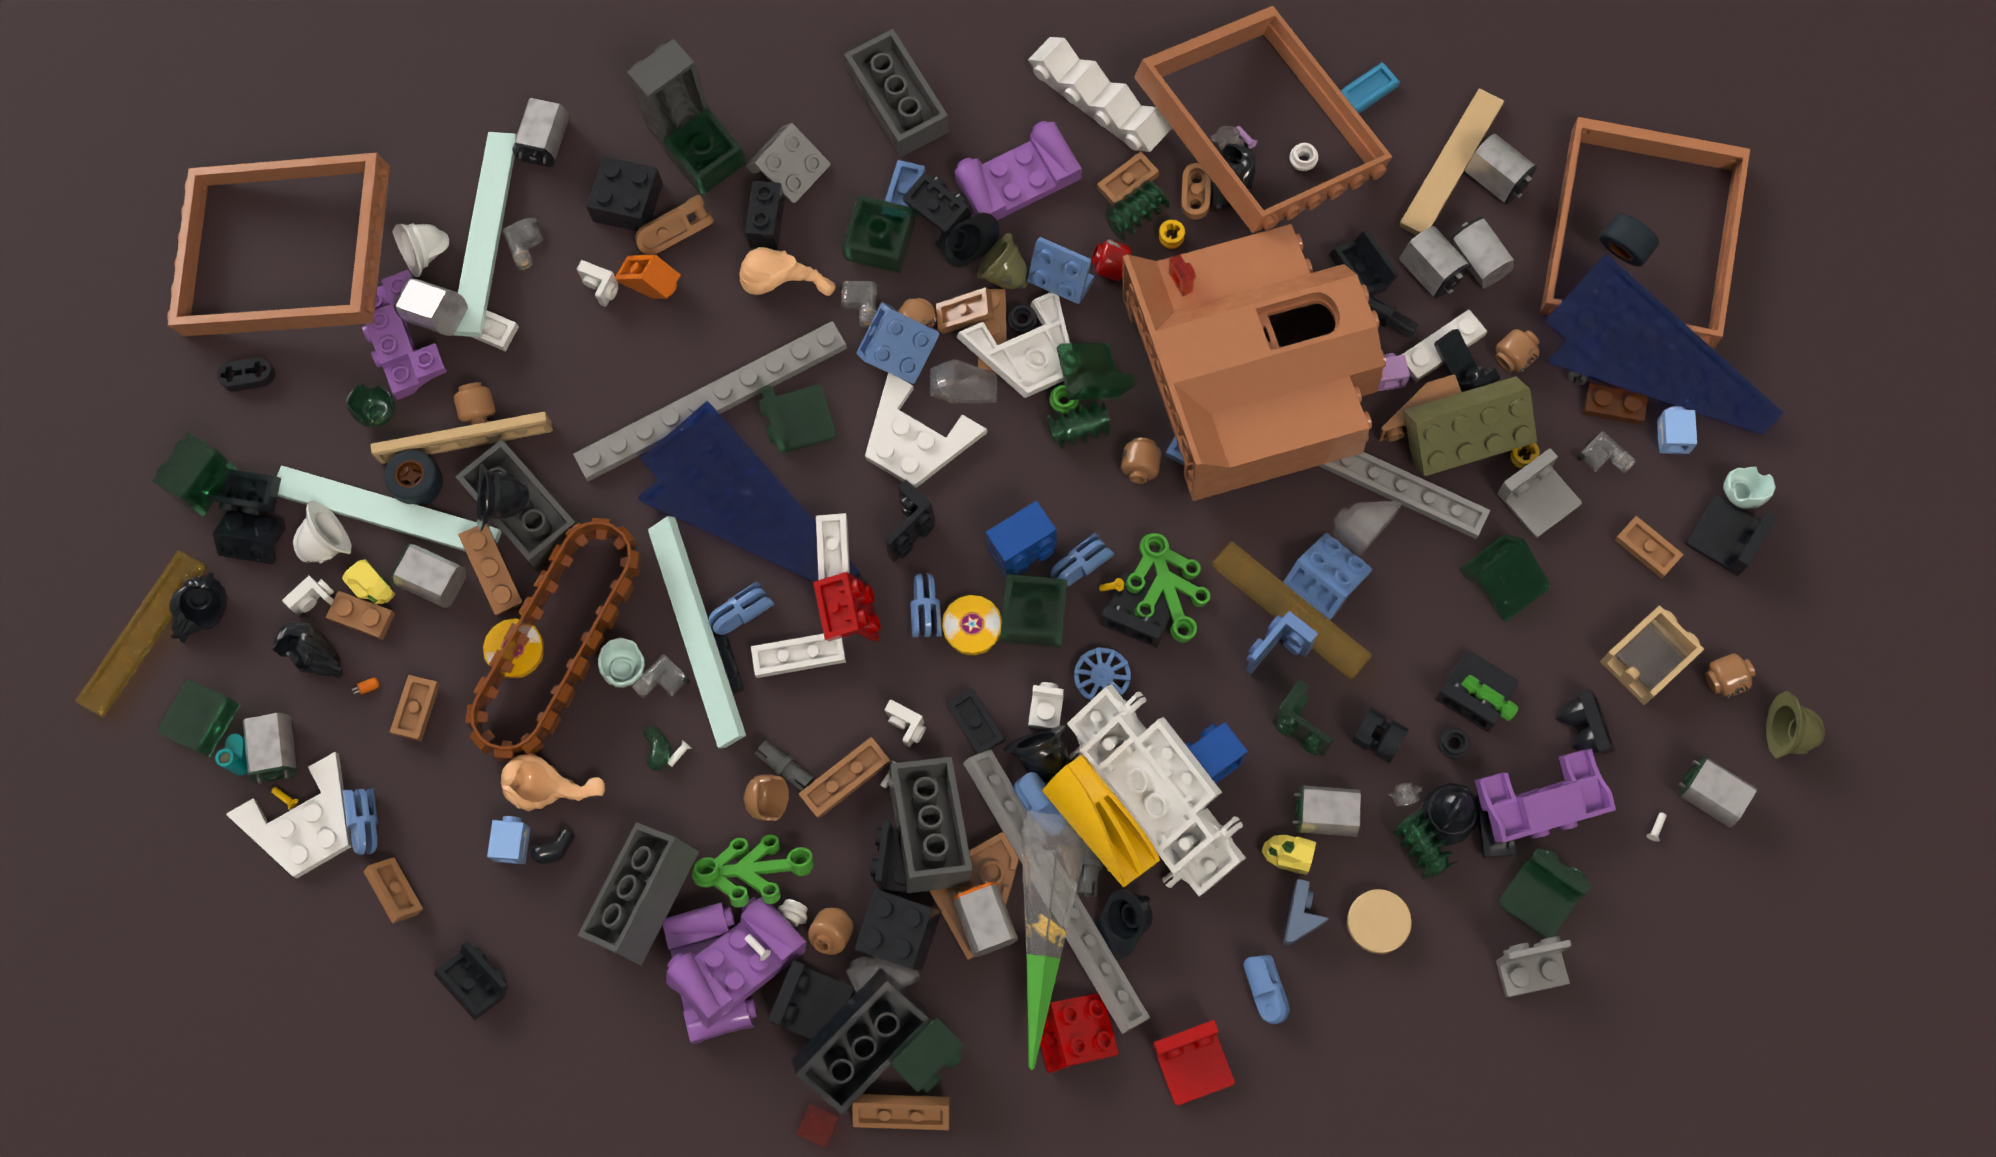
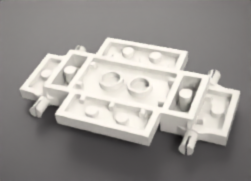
(1159, 787)

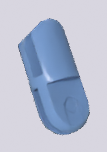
(1082, 560)
(925, 606)
(740, 609)
(1030, 794)
(361, 819)
(1267, 988)

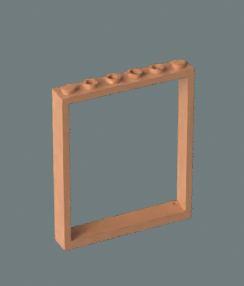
(1311, 75)
(1669, 147)
(366, 257)

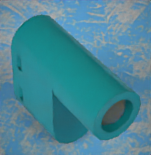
(233, 756)

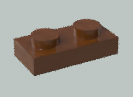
(1615, 404)

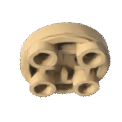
(1379, 921)

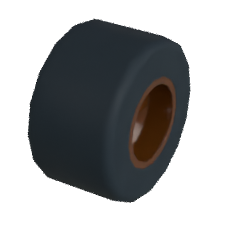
(1629, 239)
(403, 473)

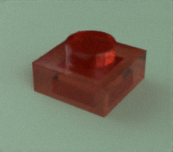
(1182, 274)
(818, 1126)

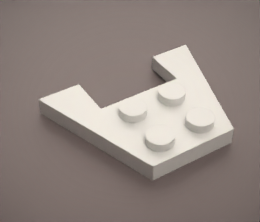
(1029, 360)
(909, 447)
(308, 832)

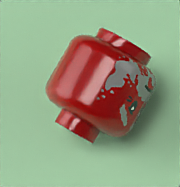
(1109, 259)

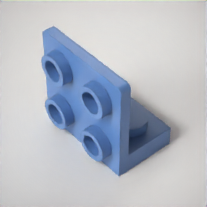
(1060, 270)
(897, 343)
(1327, 575)
(1295, 633)

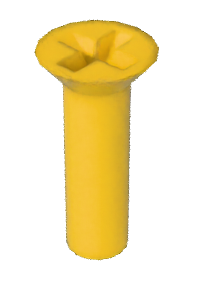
(1118, 585)
(292, 803)

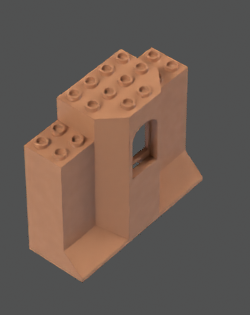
(1231, 395)

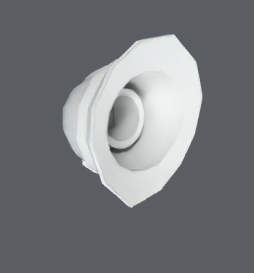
(419, 244)
(320, 535)

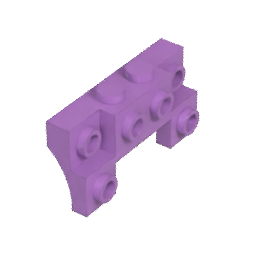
(394, 346)
(1548, 807)

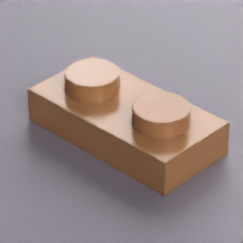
(1127, 178)
(964, 310)
(1648, 547)
(360, 615)
(414, 708)
(393, 890)

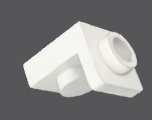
(600, 280)
(305, 595)
(1046, 706)
(902, 717)

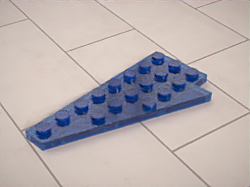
(1637, 344)
(728, 492)

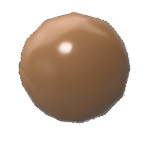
(766, 797)

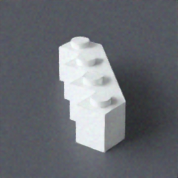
(1091, 91)

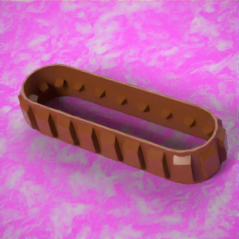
(530, 612)

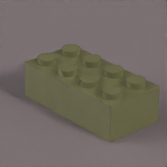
(1470, 426)

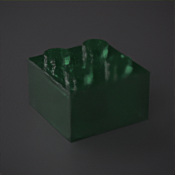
(704, 152)
(879, 233)
(193, 474)
(1034, 610)
(928, 1056)

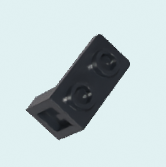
(1460, 362)

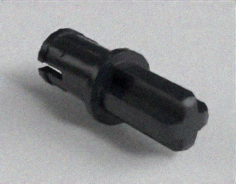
(1393, 318)

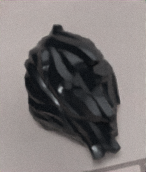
(1243, 164)
(197, 606)
(307, 649)

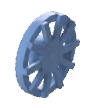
(1101, 673)

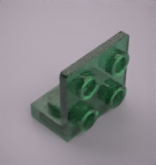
(1091, 372)
(1508, 575)
(198, 718)
(1291, 724)

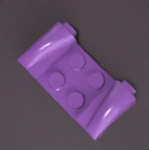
(1020, 174)
(692, 934)
(730, 967)

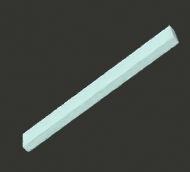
(485, 231)
(375, 508)
(696, 632)

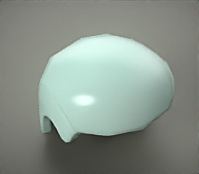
(1748, 488)
(620, 662)

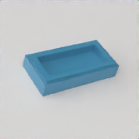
(1370, 87)

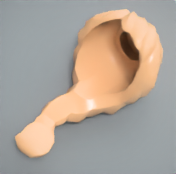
(768, 268)
(534, 783)

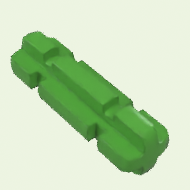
(1506, 709)

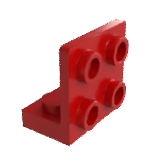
(846, 607)
(1077, 1033)
(1193, 1063)

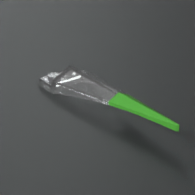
(1051, 874)

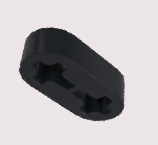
(246, 374)

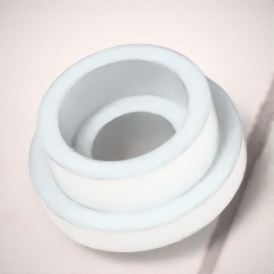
(1307, 150)
(793, 912)

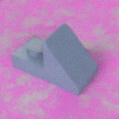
(1300, 923)

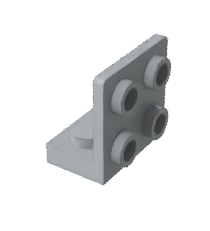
(790, 161)
(1539, 495)
(1533, 969)

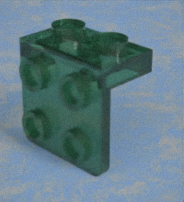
(797, 418)
(1544, 892)

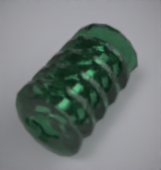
(1134, 207)
(1079, 425)
(1423, 845)

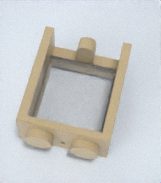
(1652, 654)

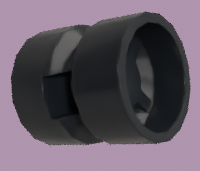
(1390, 740)

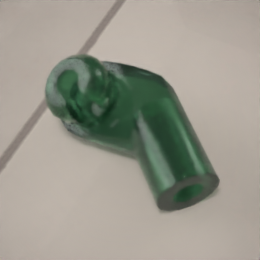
(660, 748)

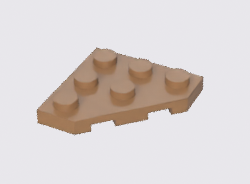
(990, 862)

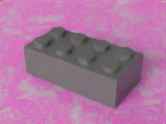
(667, 89)
(897, 93)
(542, 521)
(930, 825)
(638, 893)

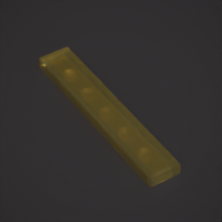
(1279, 599)
(137, 636)

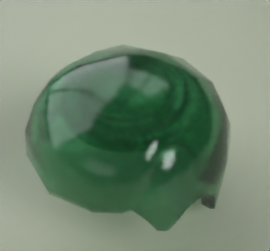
(371, 405)

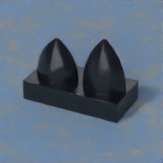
(1587, 710)

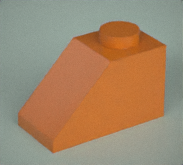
(648, 276)

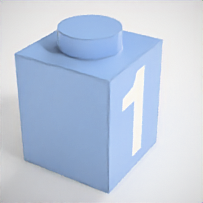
(1677, 431)
(509, 840)

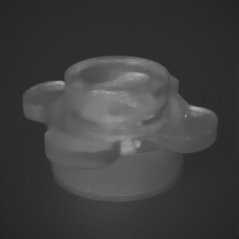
(1227, 135)
(1405, 794)

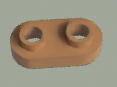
(1195, 192)

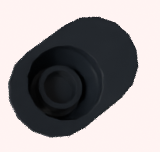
(969, 239)
(1124, 921)

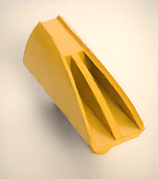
(1101, 820)

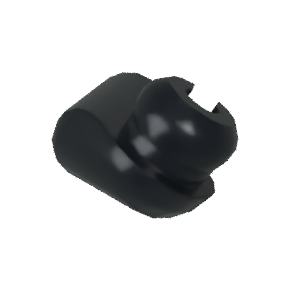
(552, 851)

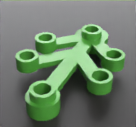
(1168, 583)
(713, 872)

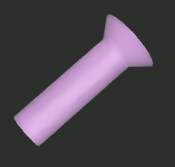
(1249, 141)

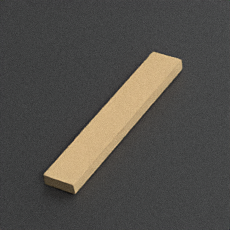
(1451, 162)
(465, 436)

